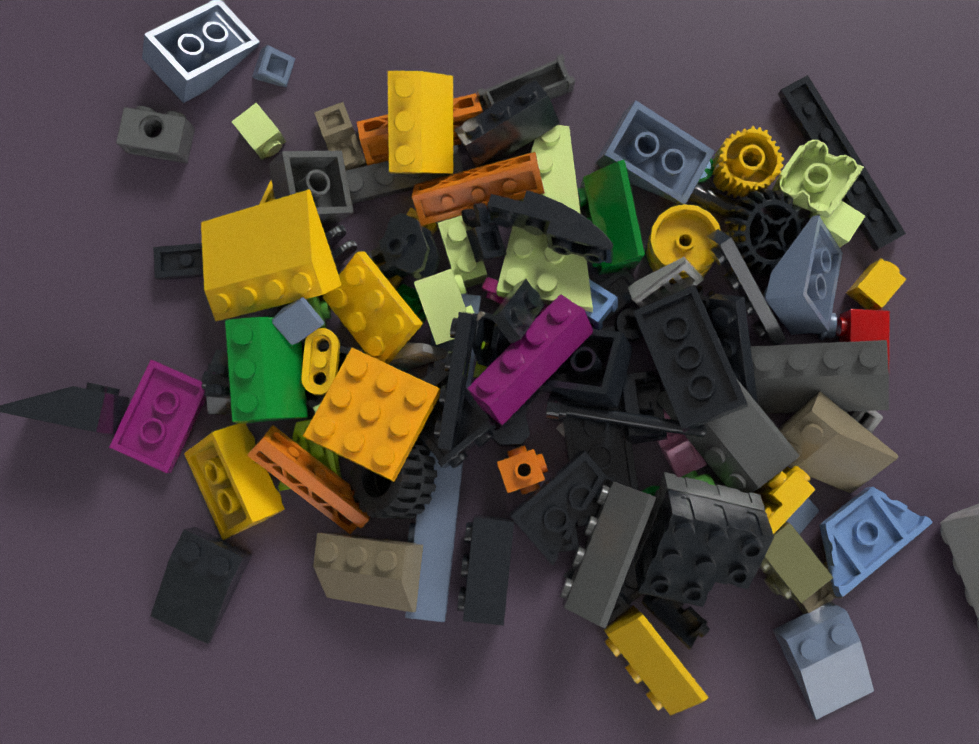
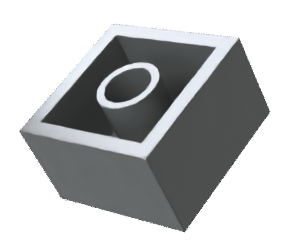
(321, 173)

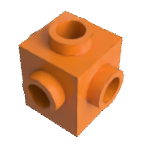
(509, 470)

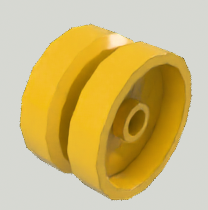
(680, 226)

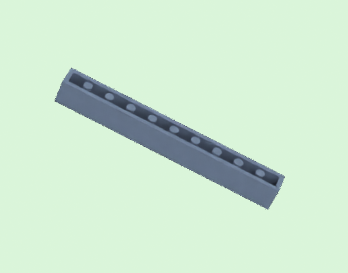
(437, 523)

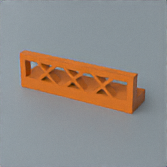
(376, 143)
(451, 194)
(309, 473)

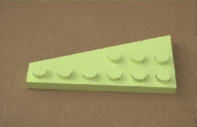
(529, 254)

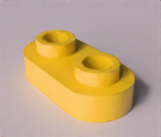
(320, 362)

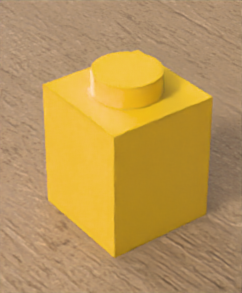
(876, 285)

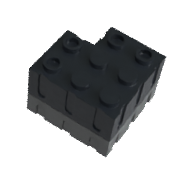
(700, 538)

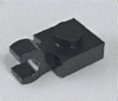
(483, 237)

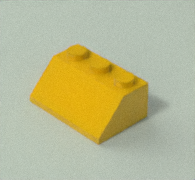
(420, 122)
(231, 482)
(653, 663)

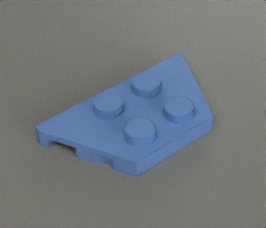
(865, 536)

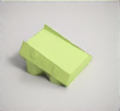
(817, 178)

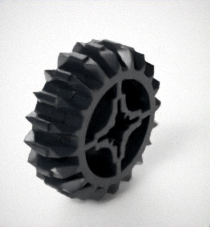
(754, 230)

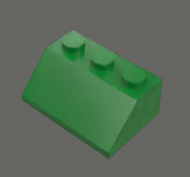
(612, 209)
(264, 372)

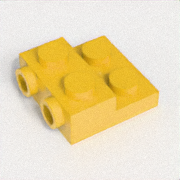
(785, 495)

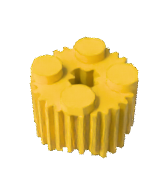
(762, 160)

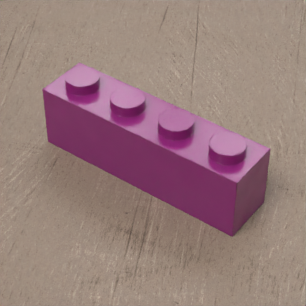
(531, 359)

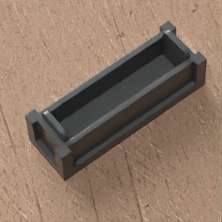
(550, 76)

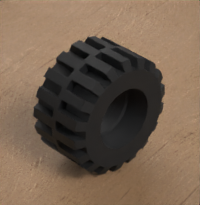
(400, 498)

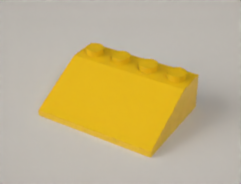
(266, 257)

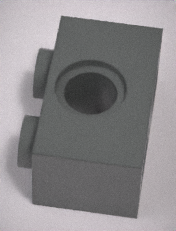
(137, 130)

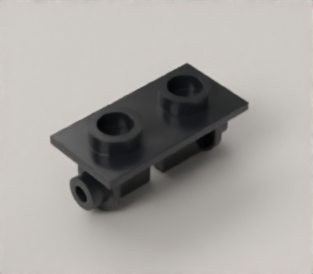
(682, 623)

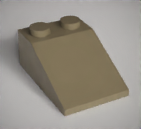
(835, 445)

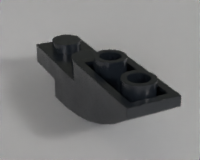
(565, 228)

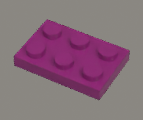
(159, 417)

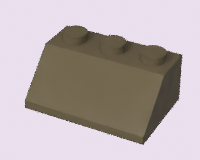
(369, 570)

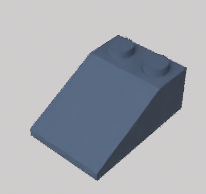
(197, 48)
(656, 154)
(806, 280)
(825, 658)

